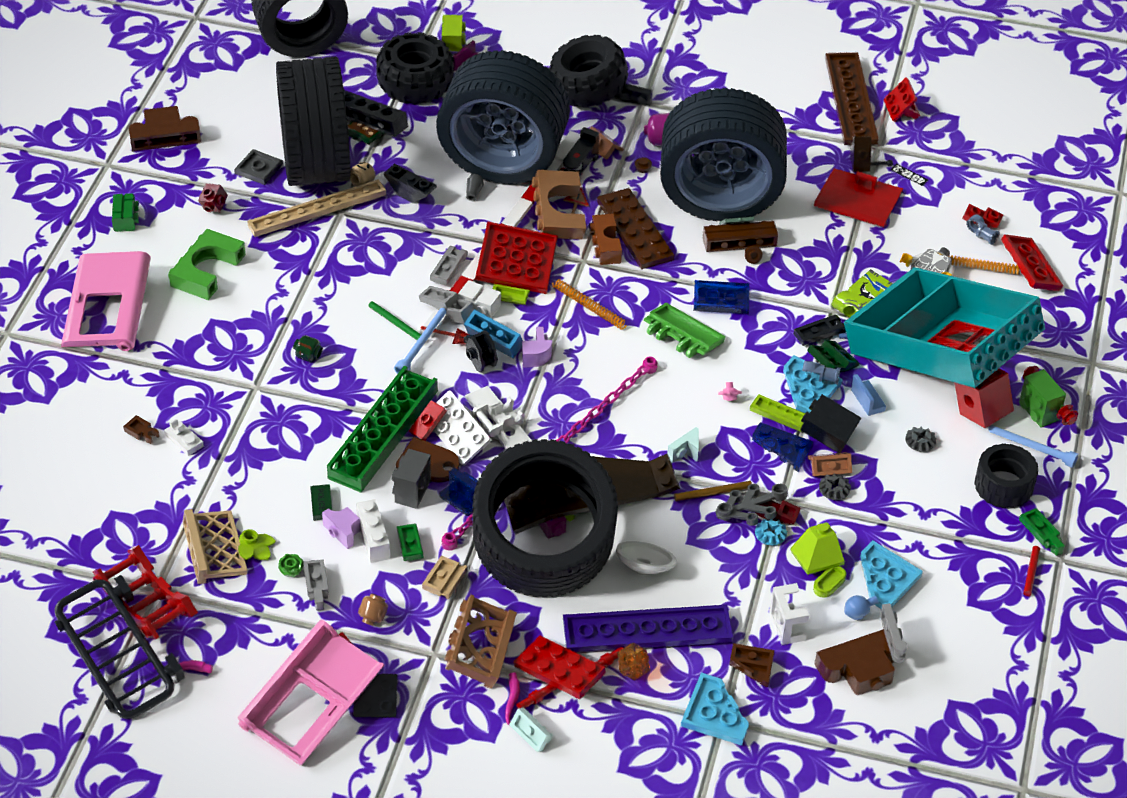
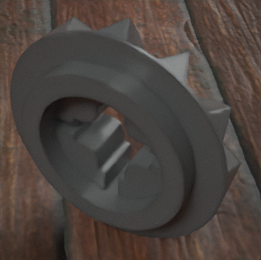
(925, 443)
(837, 493)

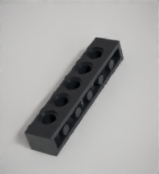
(375, 114)

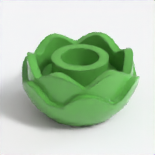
(286, 562)

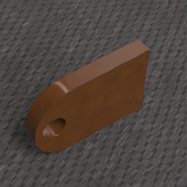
(440, 458)

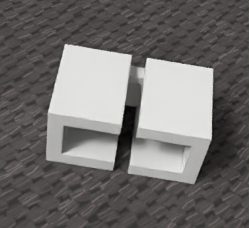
(485, 303)

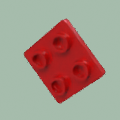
(902, 101)

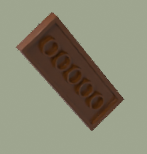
(636, 228)

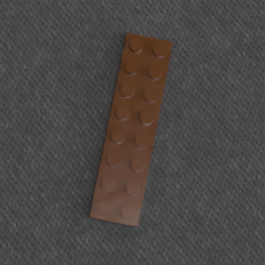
(850, 96)

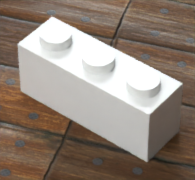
(373, 531)

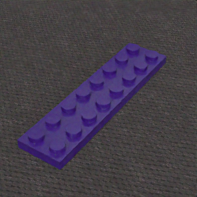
(647, 628)

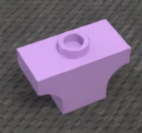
(342, 525)

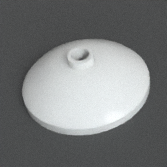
(645, 557)

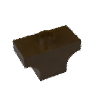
(861, 153)

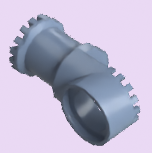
(982, 231)
(826, 374)

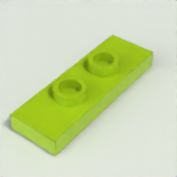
(777, 412)

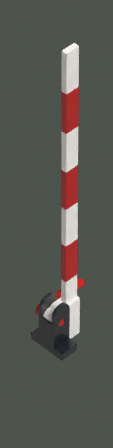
(572, 155)

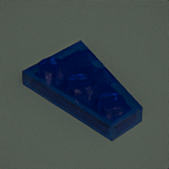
(784, 444)

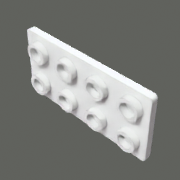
(460, 429)

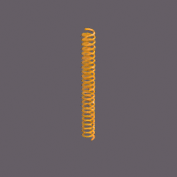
(980, 263)
(591, 301)

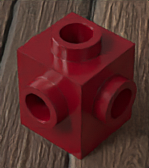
(212, 197)

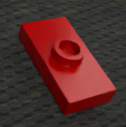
(427, 420)

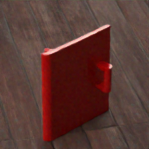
(858, 196)

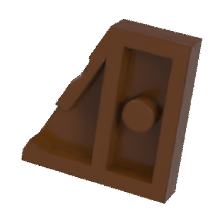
(753, 662)

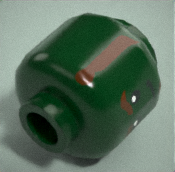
(307, 348)

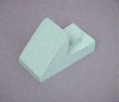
(684, 445)

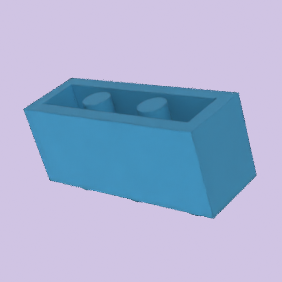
(504, 338)

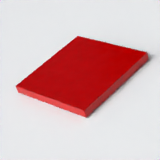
(516, 257)

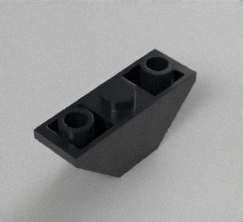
(407, 184)

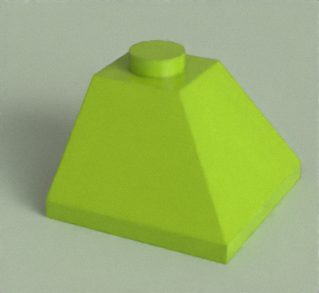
(818, 549)

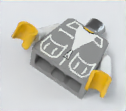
(931, 261)

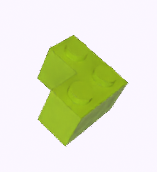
(453, 32)

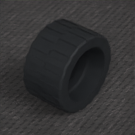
(1008, 459)

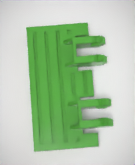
(688, 331)

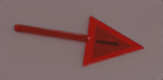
(458, 336)

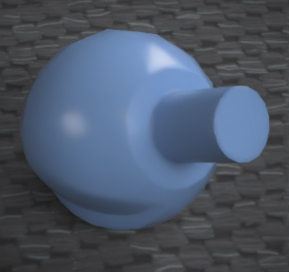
(858, 606)

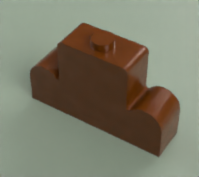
(164, 129)
(862, 662)

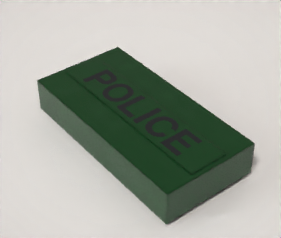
(320, 500)

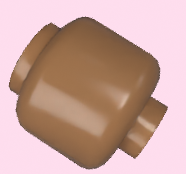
(373, 609)

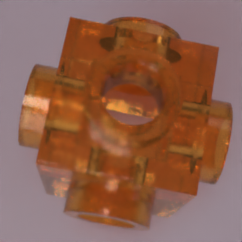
(633, 661)

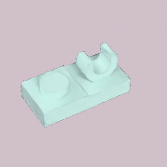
(530, 729)

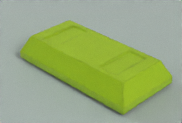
(512, 294)

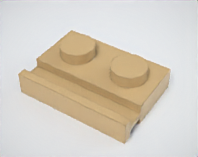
(444, 577)

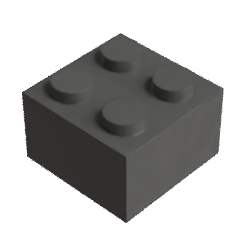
(411, 478)

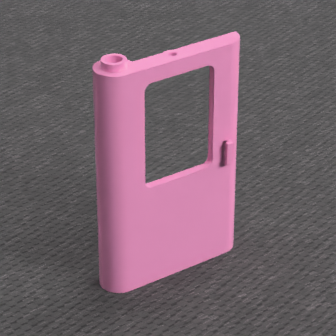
(106, 276)
(327, 667)

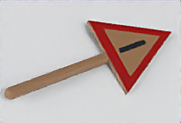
(579, 200)

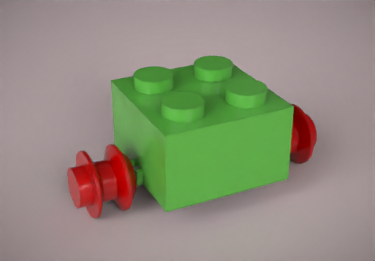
(1045, 399)

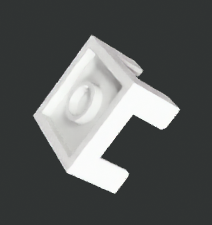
(785, 615)

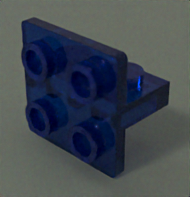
(460, 491)

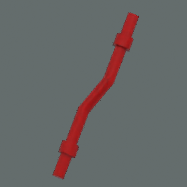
(537, 695)

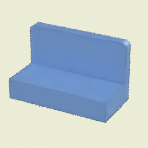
(867, 396)

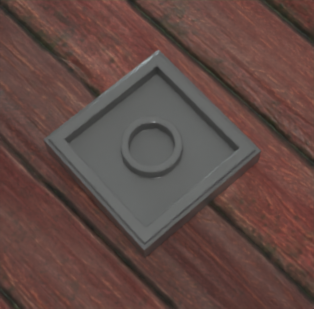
(258, 166)

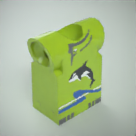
(860, 293)

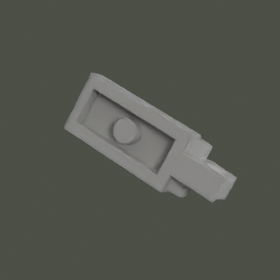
(316, 582)

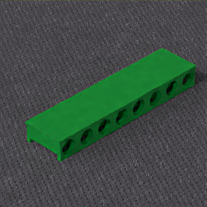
(382, 430)

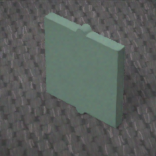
(736, 220)

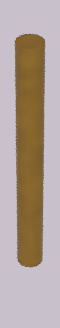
(711, 491)

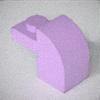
(538, 351)

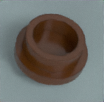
(643, 164)

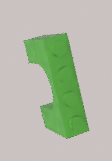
(207, 246)

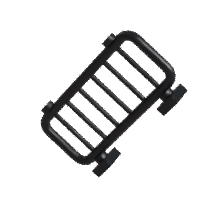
(165, 672)

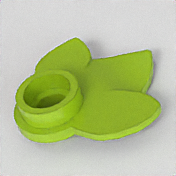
(255, 545)

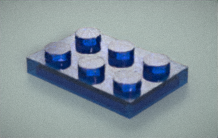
(721, 297)

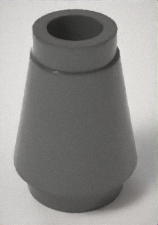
(474, 186)

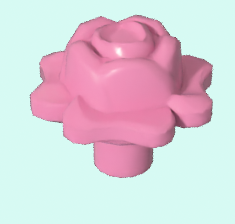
(730, 393)

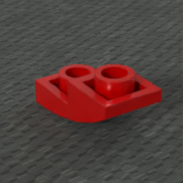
(990, 216)

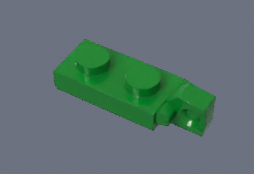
(1043, 530)

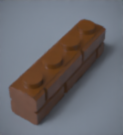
(740, 236)

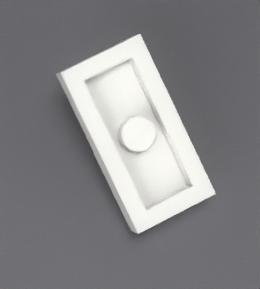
(183, 437)

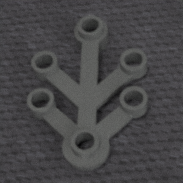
(729, 510)

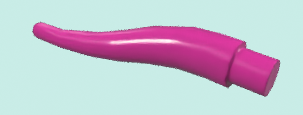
(196, 666)
(514, 695)

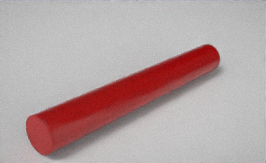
(1031, 571)

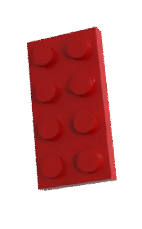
(1032, 262)
(559, 667)

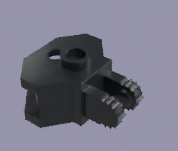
(481, 350)

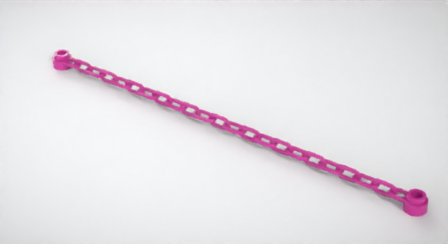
(649, 366)

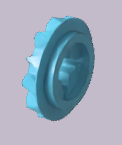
(768, 537)

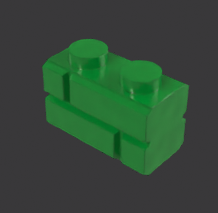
(124, 212)

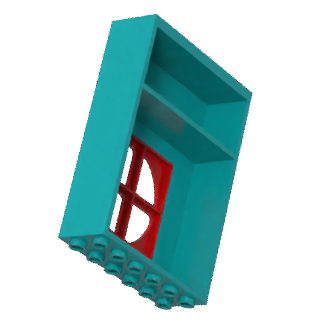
(926, 307)

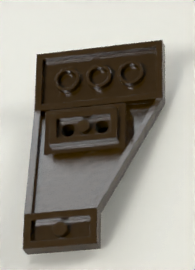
(632, 481)

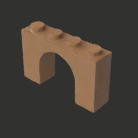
(550, 221)

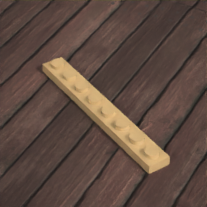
(316, 208)

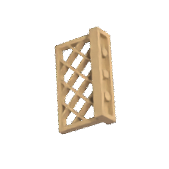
(199, 546)

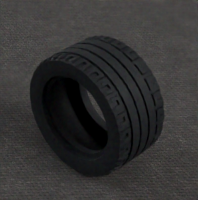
(304, 36)

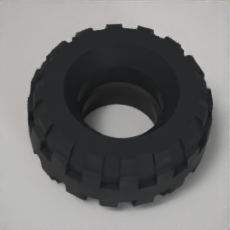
(414, 68)
(590, 69)

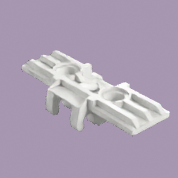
(487, 405)

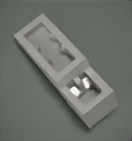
(456, 308)

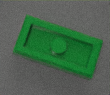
(410, 542)

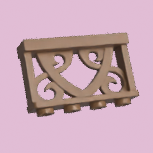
(502, 626)

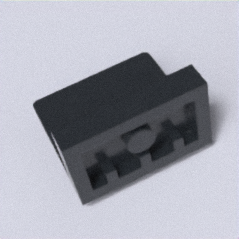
(378, 698)

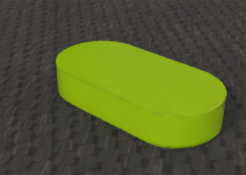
(829, 581)

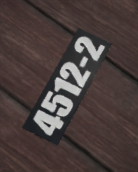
(909, 174)

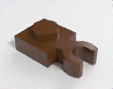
(139, 428)

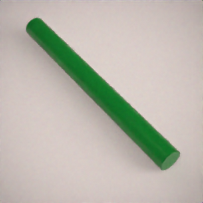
(394, 320)

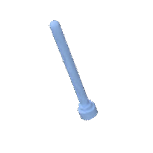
(420, 342)
(1068, 458)

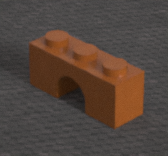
(607, 247)

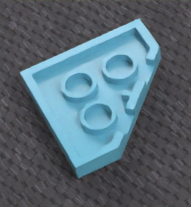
(806, 386)
(887, 574)
(715, 711)

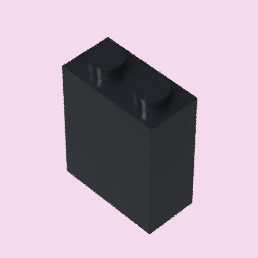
(829, 423)

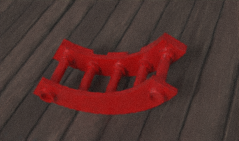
(176, 602)

